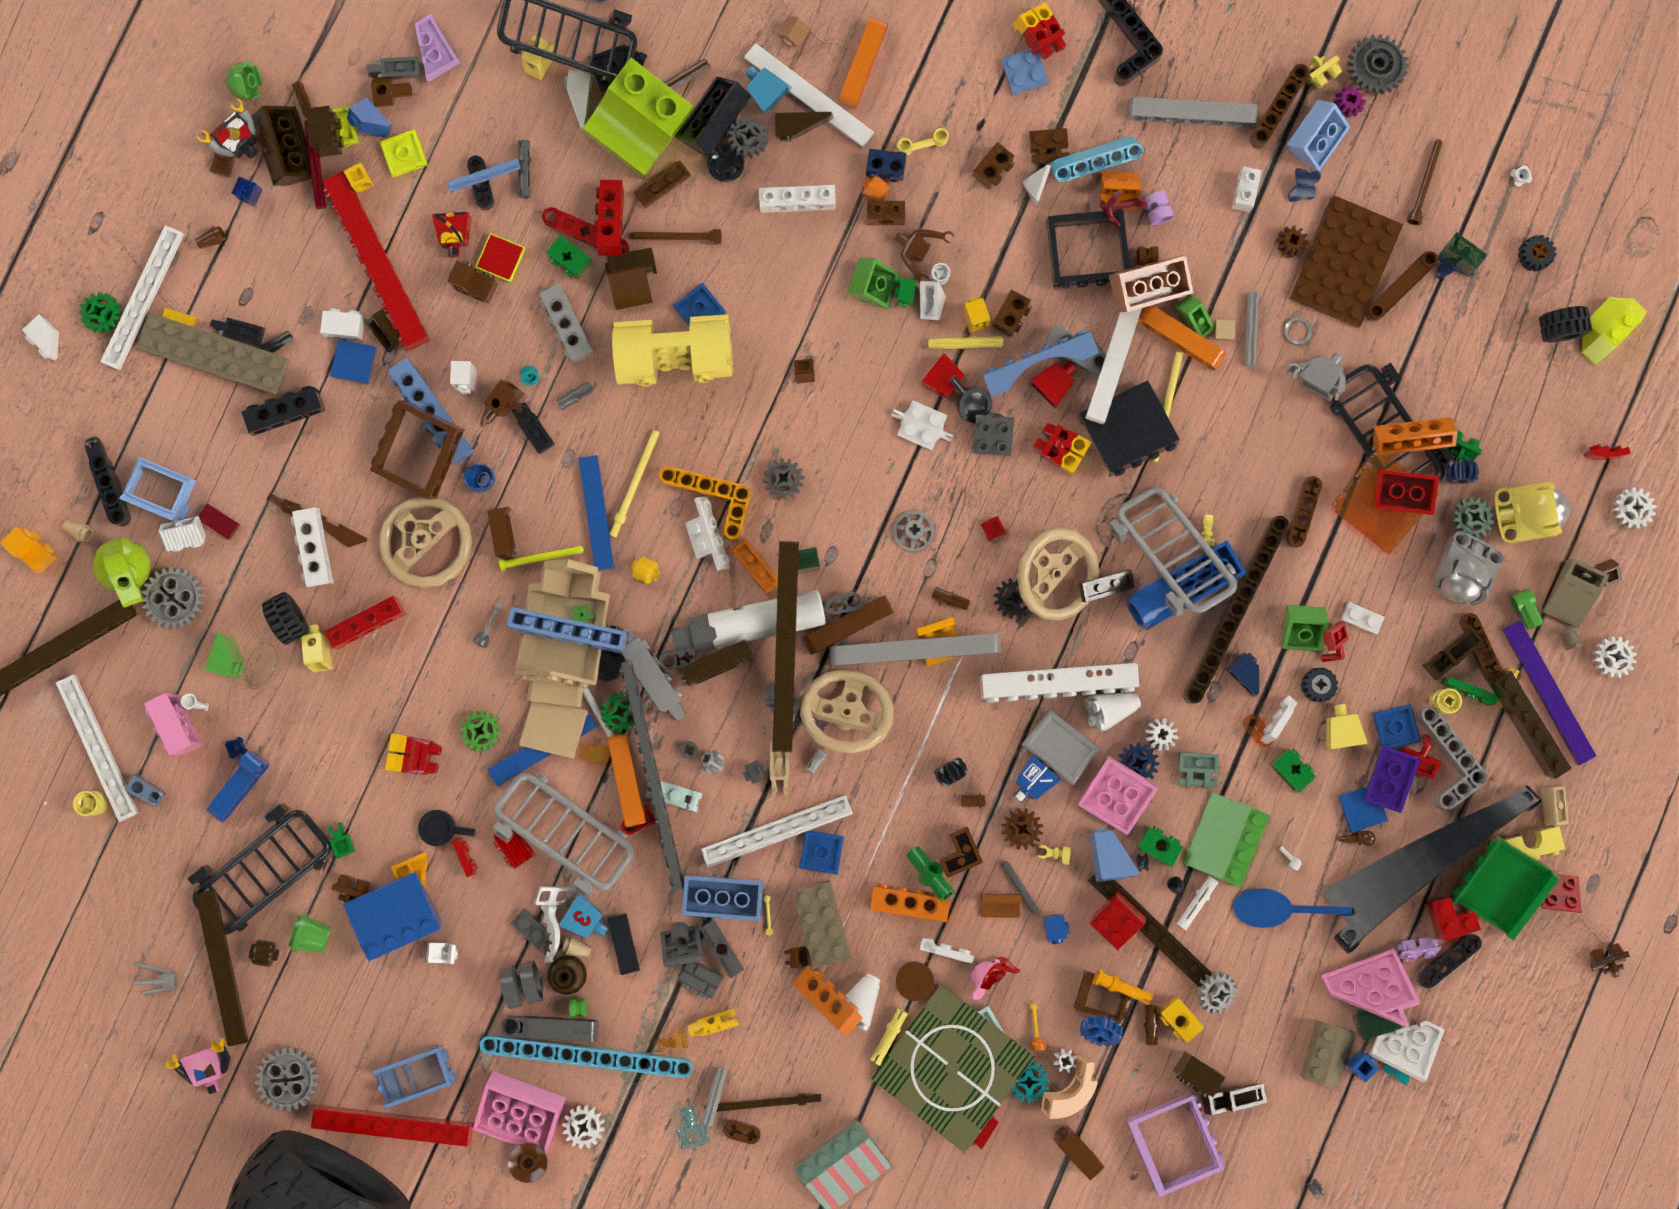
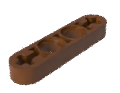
(1305, 512)
(1485, 646)

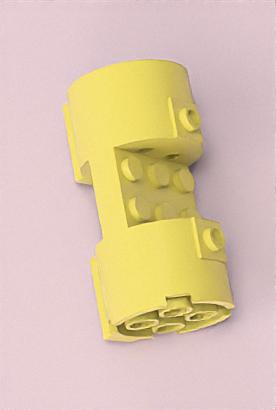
(641, 352)

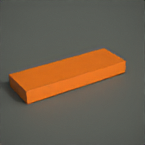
(755, 566)

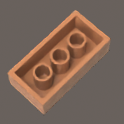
(1151, 284)

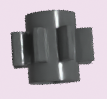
(755, 772)

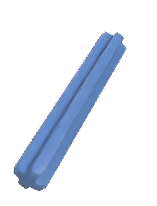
(484, 175)

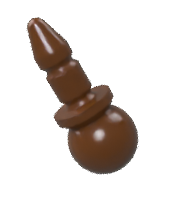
(1366, 838)

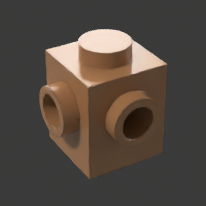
(793, 32)

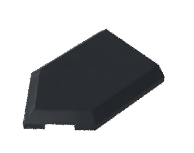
(601, 61)

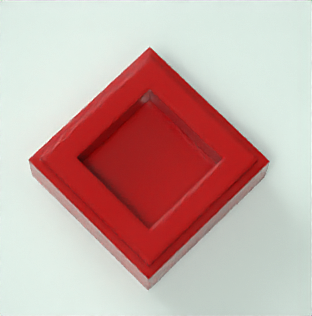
(993, 528)

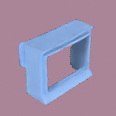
(180, 506)

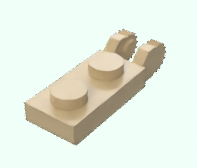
(779, 769)

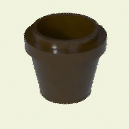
(573, 968)

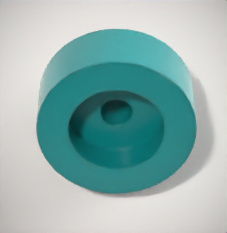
(529, 375)

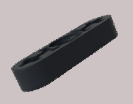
(489, 194)

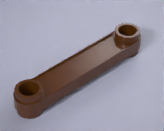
(1401, 286)

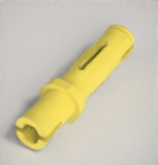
(889, 1036)

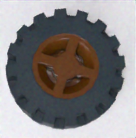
(1544, 253)

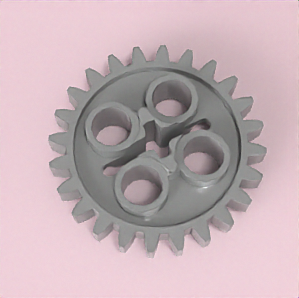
(184, 584)
(285, 1062)

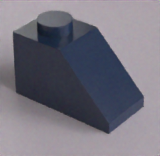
(1246, 672)

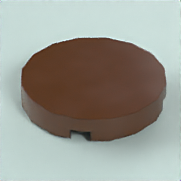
(914, 981)

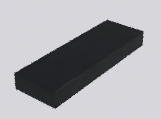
(623, 944)

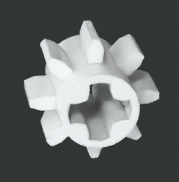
(1066, 1065)

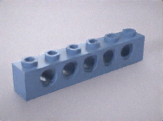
(406, 370)
(567, 630)

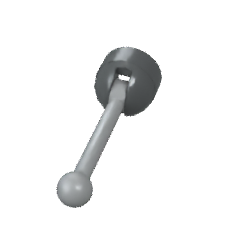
(482, 638)

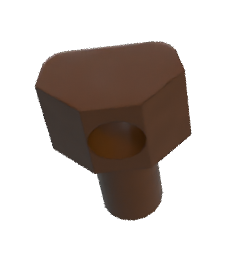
(392, 92)

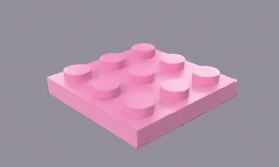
(1118, 795)

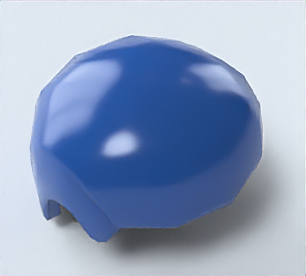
(479, 478)

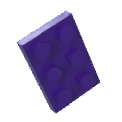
(1391, 779)

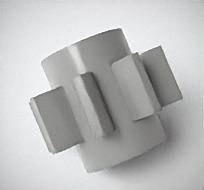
(712, 762)

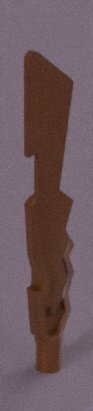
(341, 533)

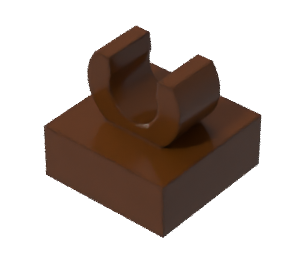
(798, 957)

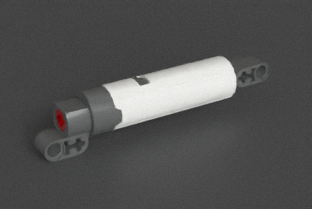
(748, 623)

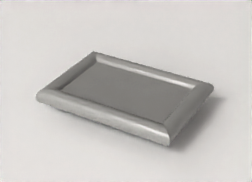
(1061, 747)

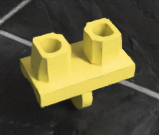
(1317, 77)

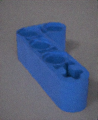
(250, 770)

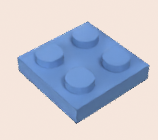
(1024, 72)

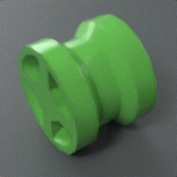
(578, 1007)

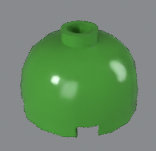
(244, 81)

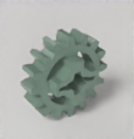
(1465, 513)

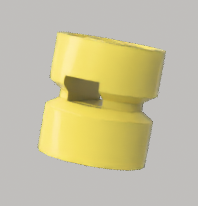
(1446, 701)
(90, 803)

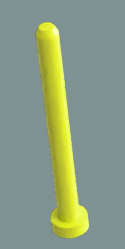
(539, 557)

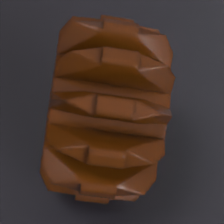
(1295, 235)

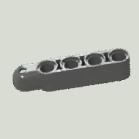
(551, 1028)

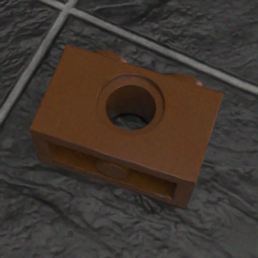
(885, 212)

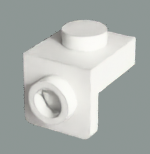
(441, 952)

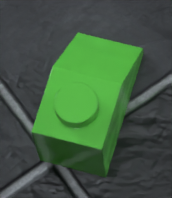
(1194, 315)

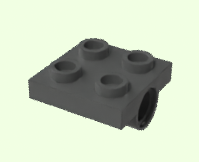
(993, 434)
(681, 945)

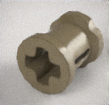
(1571, 638)

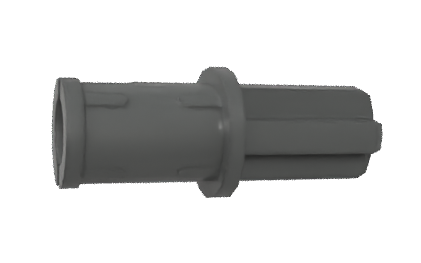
(575, 395)

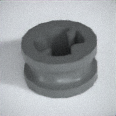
(687, 754)
(1316, 1189)

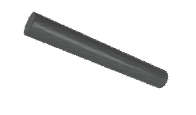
(1020, 887)

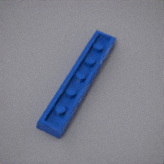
(596, 512)
(526, 758)

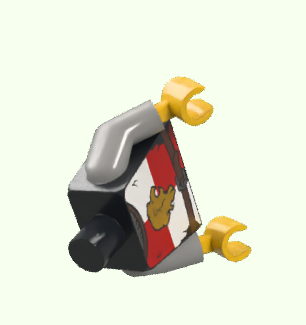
(234, 135)

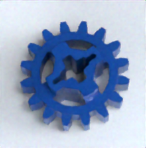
(1101, 1030)

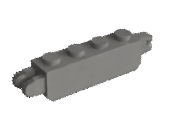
(652, 677)

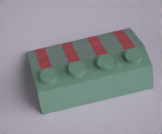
(842, 1166)

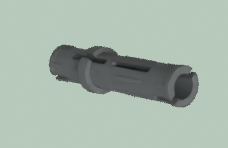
(524, 172)

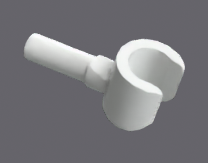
(1295, 862)

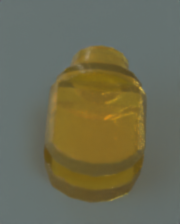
(595, 753)

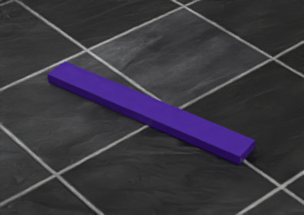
(1549, 693)

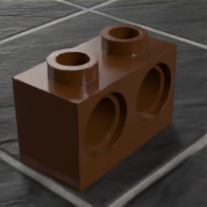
(990, 163)
(1008, 311)

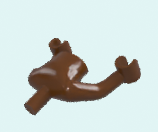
(917, 247)

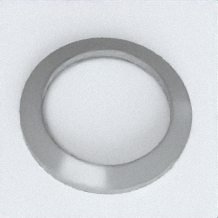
(1301, 320)

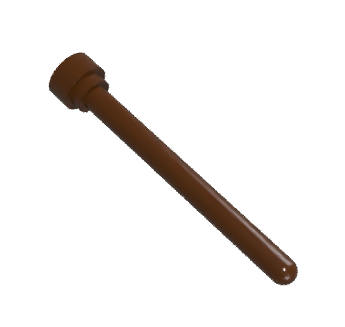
(1415, 216)
(713, 236)

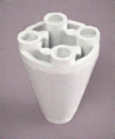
(1110, 709)
(864, 997)

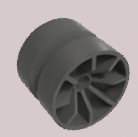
(526, 982)

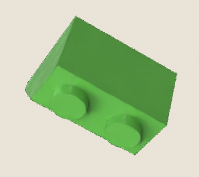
(873, 282)
(1304, 627)
(225, 657)

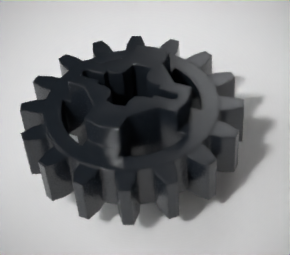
(1002, 601)

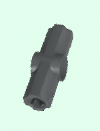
(728, 960)

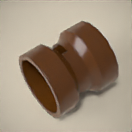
(1147, 255)

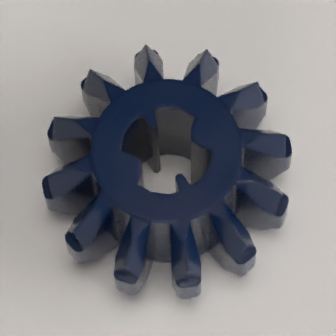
(1462, 472)

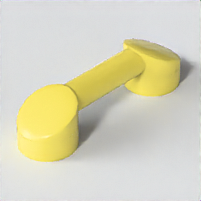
(940, 139)

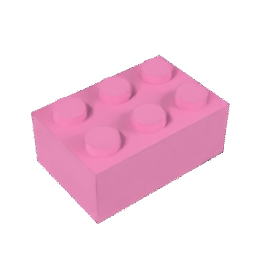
(172, 724)

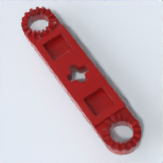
(572, 227)

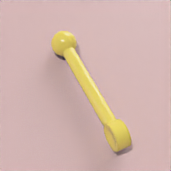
(769, 931)

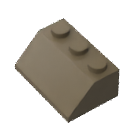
(1327, 1054)

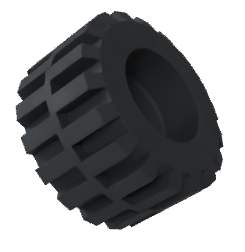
(1565, 324)
(284, 618)

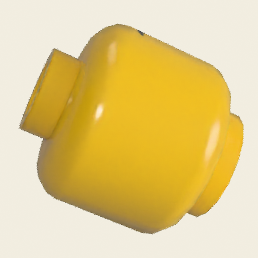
(645, 570)

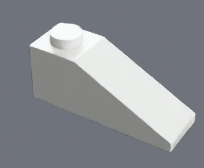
(579, 90)

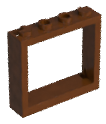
(443, 461)

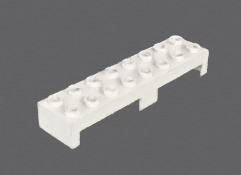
(1063, 681)

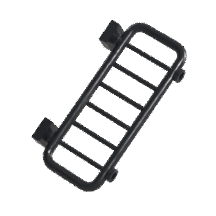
(617, 23)
(1389, 375)
(278, 815)

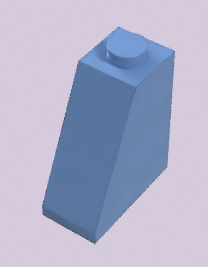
(1110, 857)

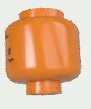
(875, 189)

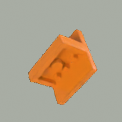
(1124, 182)

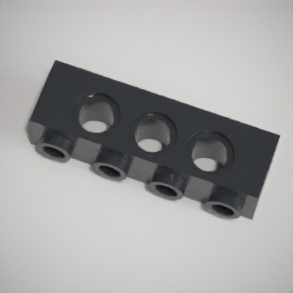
(312, 406)

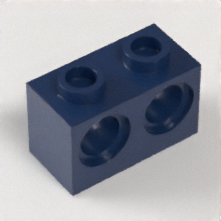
(886, 159)

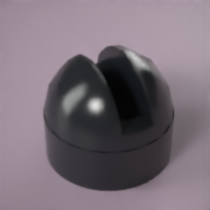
(1175, 884)

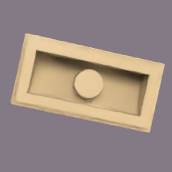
(1554, 806)

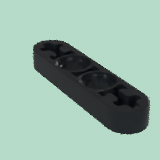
(1448, 959)

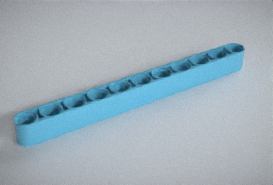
(577, 1059)

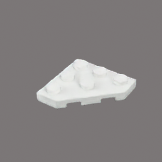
(1409, 1049)

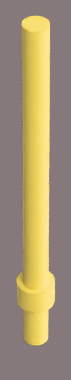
(1171, 387)
(620, 517)

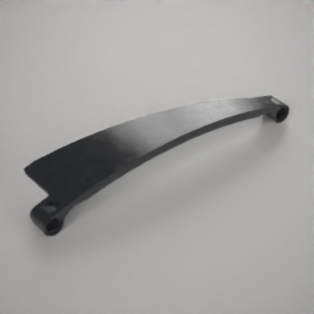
(1394, 879)

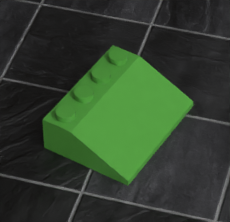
(1226, 839)

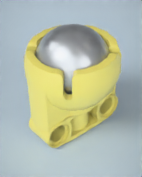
(1532, 511)

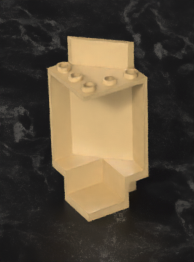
(555, 667)

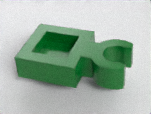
(342, 844)

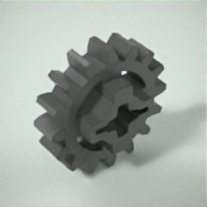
(756, 135)
(793, 487)

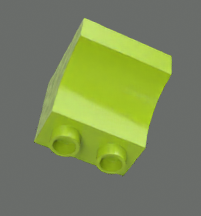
(637, 118)

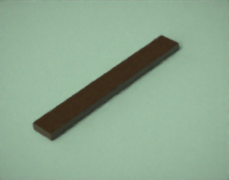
(1158, 934)
(221, 968)

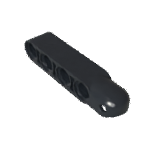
(95, 454)

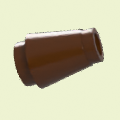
(211, 237)

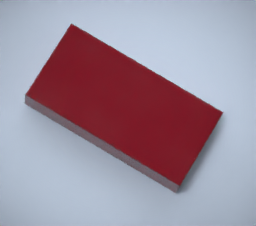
(218, 521)

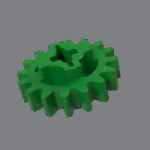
(108, 315)
(611, 715)

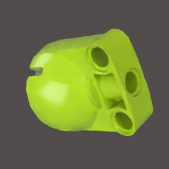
(122, 569)

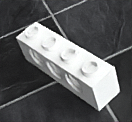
(797, 198)
(320, 555)

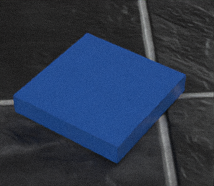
(698, 303)
(353, 361)
(1396, 727)
(1361, 813)
(821, 852)

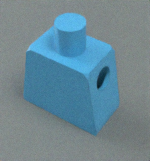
(766, 88)

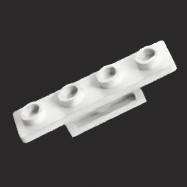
(705, 535)

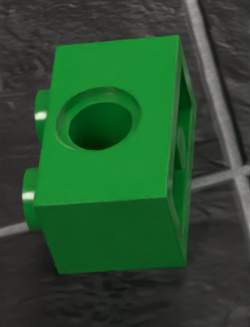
(1148, 844)

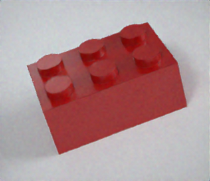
(1405, 492)

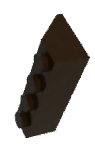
(283, 144)

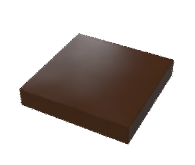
(630, 287)

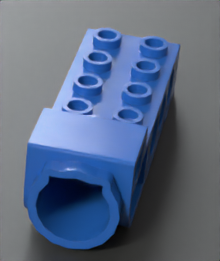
(1148, 603)

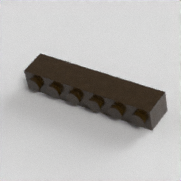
(1529, 724)

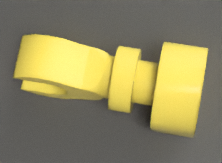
(1207, 527)
(1056, 853)

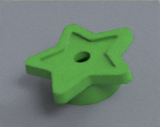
(585, 610)

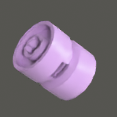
(1160, 214)

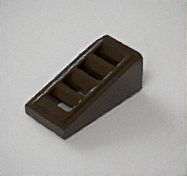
(382, 329)

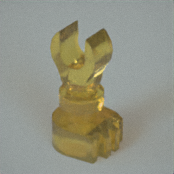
(681, 1041)

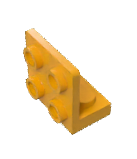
(940, 629)

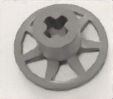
(913, 531)

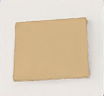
(553, 729)

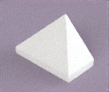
(1035, 184)
(931, 300)

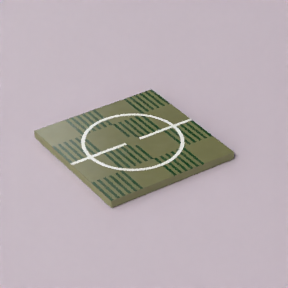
(953, 1068)

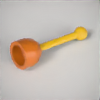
(1037, 1042)

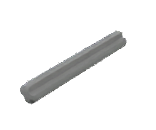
(1251, 329)

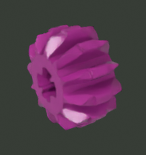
(1349, 94)

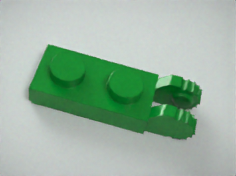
(1471, 692)

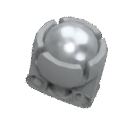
(1467, 569)

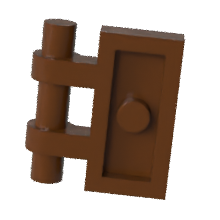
(1048, 140)

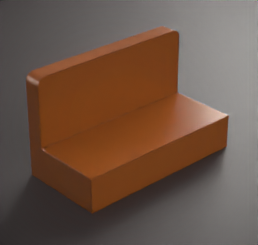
(1000, 905)

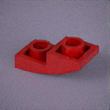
(1604, 453)

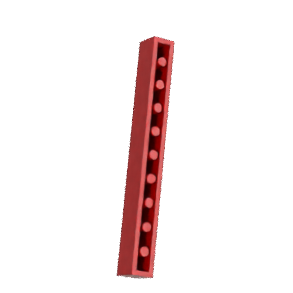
(376, 261)

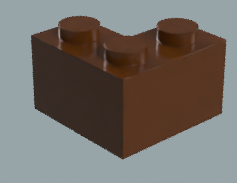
(468, 281)
(965, 855)

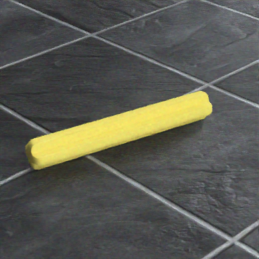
(964, 343)

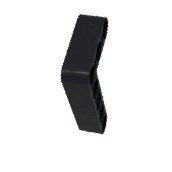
(1131, 33)

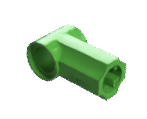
(1524, 603)

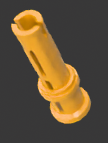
(1114, 983)

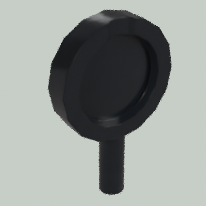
(971, 401)
(610, 664)
(439, 827)

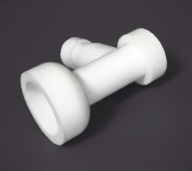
(189, 702)

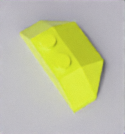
(1610, 326)

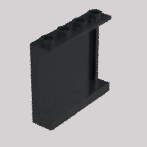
(1132, 430)

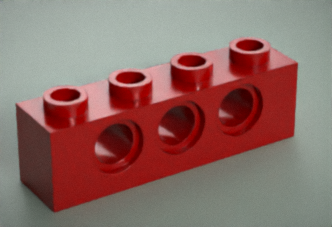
(609, 244)
(364, 622)

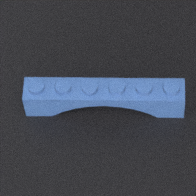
(1078, 348)

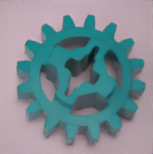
(1037, 1081)

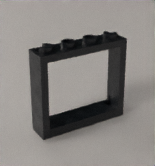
(1076, 220)

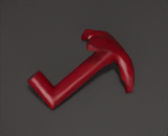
(1111, 206)

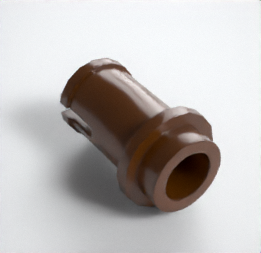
(973, 800)

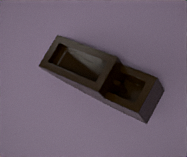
(1453, 653)
(1234, 1099)

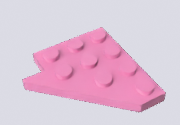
(1375, 985)

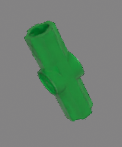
(930, 873)

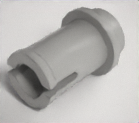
(816, 760)

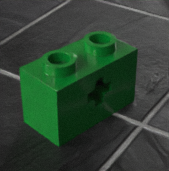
(562, 248)
(1282, 765)

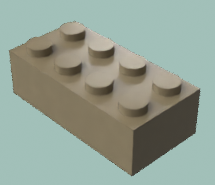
(822, 924)

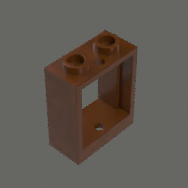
(1082, 996)
(1078, 1152)

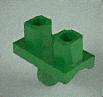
(1465, 450)

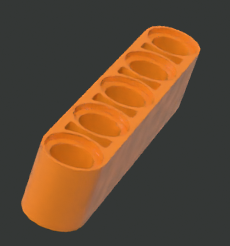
(863, 62)
(1181, 337)
(626, 780)

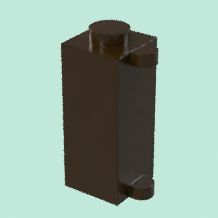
(632, 259)

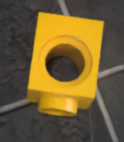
(358, 178)

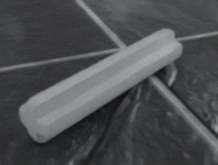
(714, 1096)

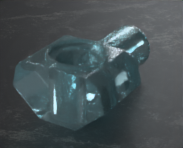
(690, 1125)

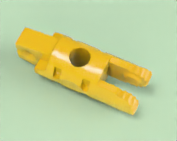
(713, 1023)

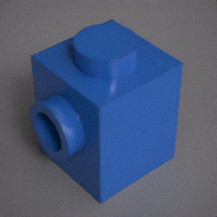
(1056, 928)
(1362, 1066)

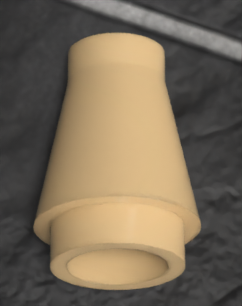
(79, 531)
(575, 948)

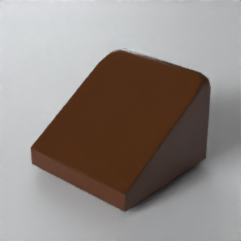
(804, 371)
(1611, 568)

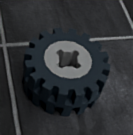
(1311, 684)

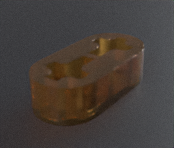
(1253, 732)

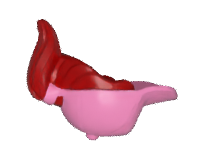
(988, 973)

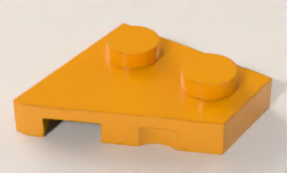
(416, 863)

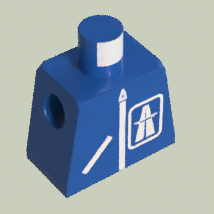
(1034, 780)

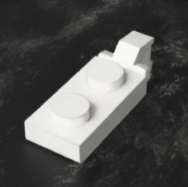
(1280, 719)
(945, 950)

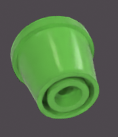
(309, 935)

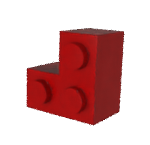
(1448, 923)

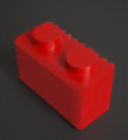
(516, 850)

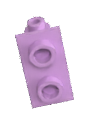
(1411, 951)

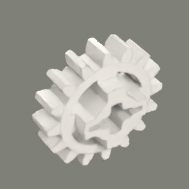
(1640, 502)
(1621, 651)
(590, 1130)

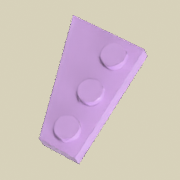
(435, 50)

